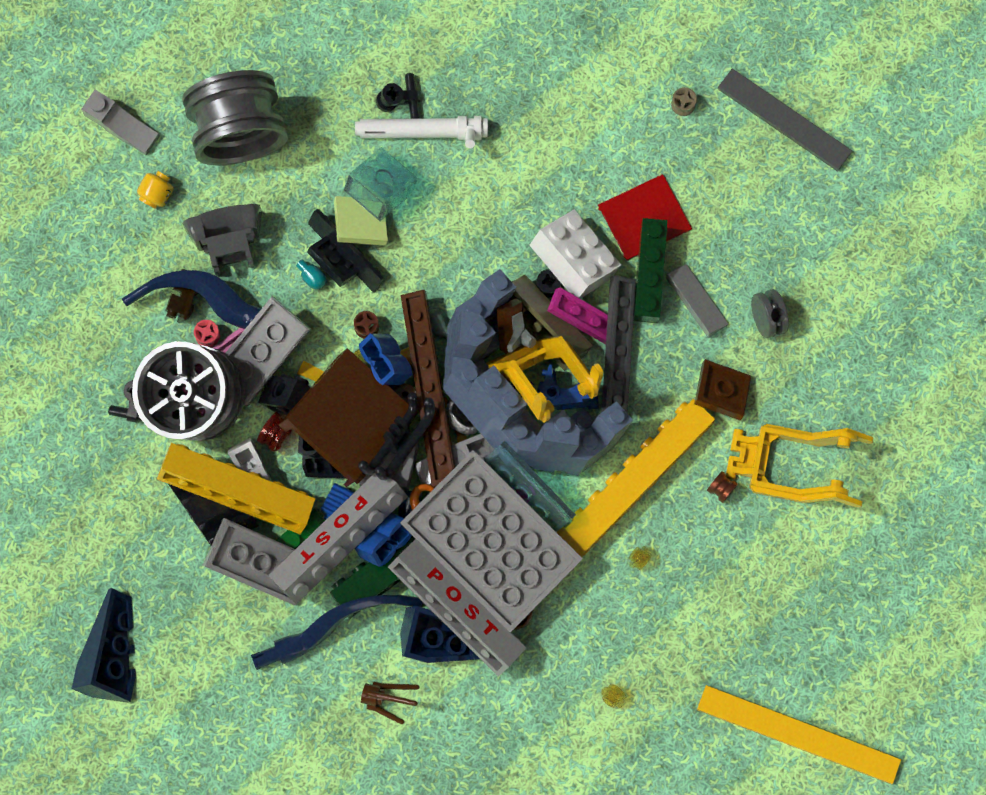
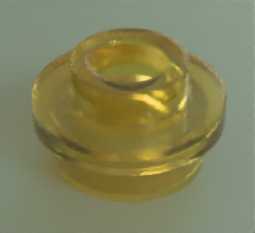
(639, 557)
(613, 696)

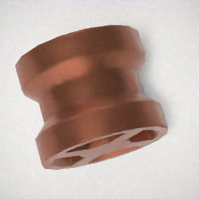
(365, 320)
(722, 487)

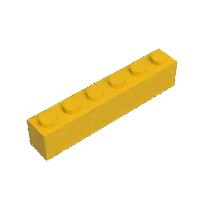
(236, 488)

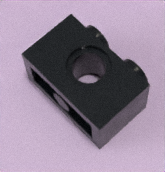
(283, 393)

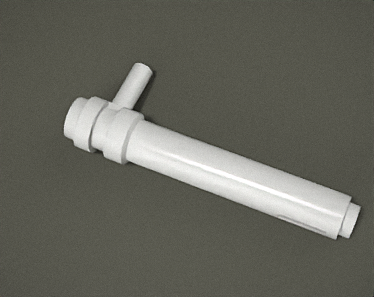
(460, 127)

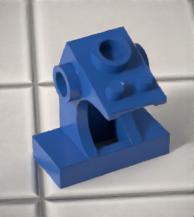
(563, 397)

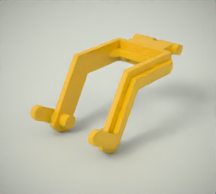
(513, 363)
(754, 458)

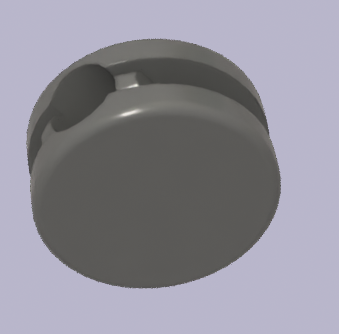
(770, 313)

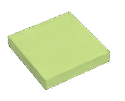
(356, 224)

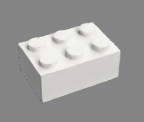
(575, 254)

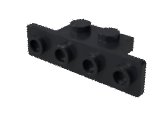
(340, 259)

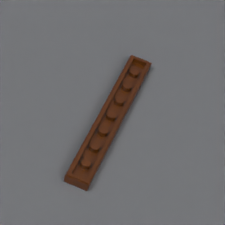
(428, 383)

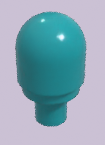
(311, 275)

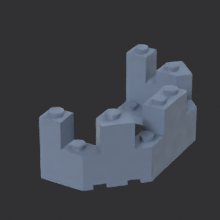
(498, 409)

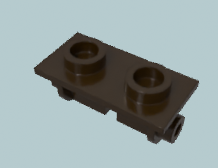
(181, 305)

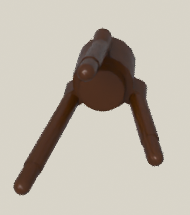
(373, 695)

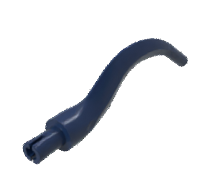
(216, 292)
(296, 645)

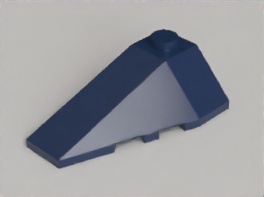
(430, 640)
(104, 661)

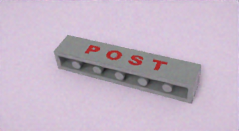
(337, 537)
(457, 607)

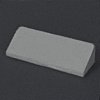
(696, 300)

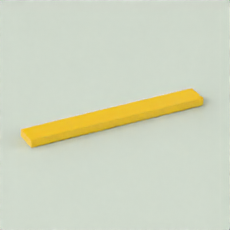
(799, 734)

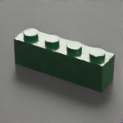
(650, 270)
(367, 581)

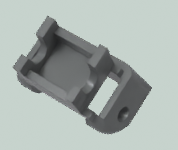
(226, 233)

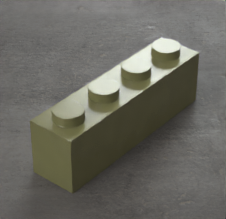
(542, 323)

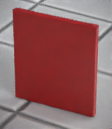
(648, 200)

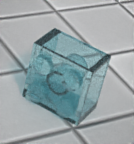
(380, 184)

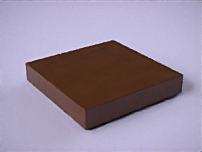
(722, 389)

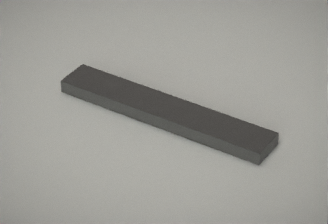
(784, 119)
(618, 342)

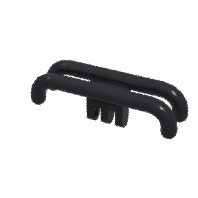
(400, 439)

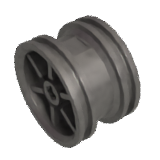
(234, 117)
(218, 370)

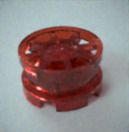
(272, 433)

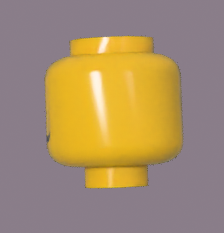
(155, 189)

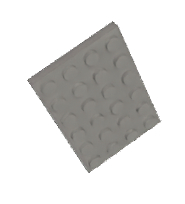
(491, 541)

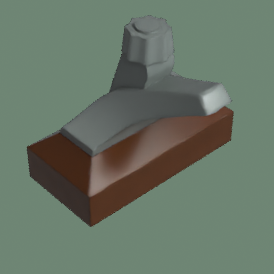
(511, 327)

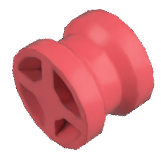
(205, 329)

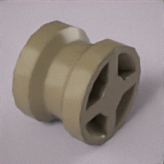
(684, 96)

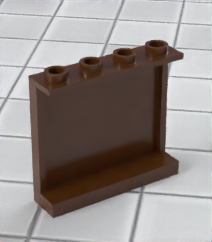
(346, 415)

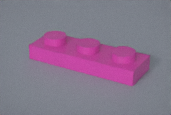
(579, 314)

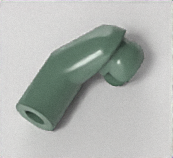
(438, 324)

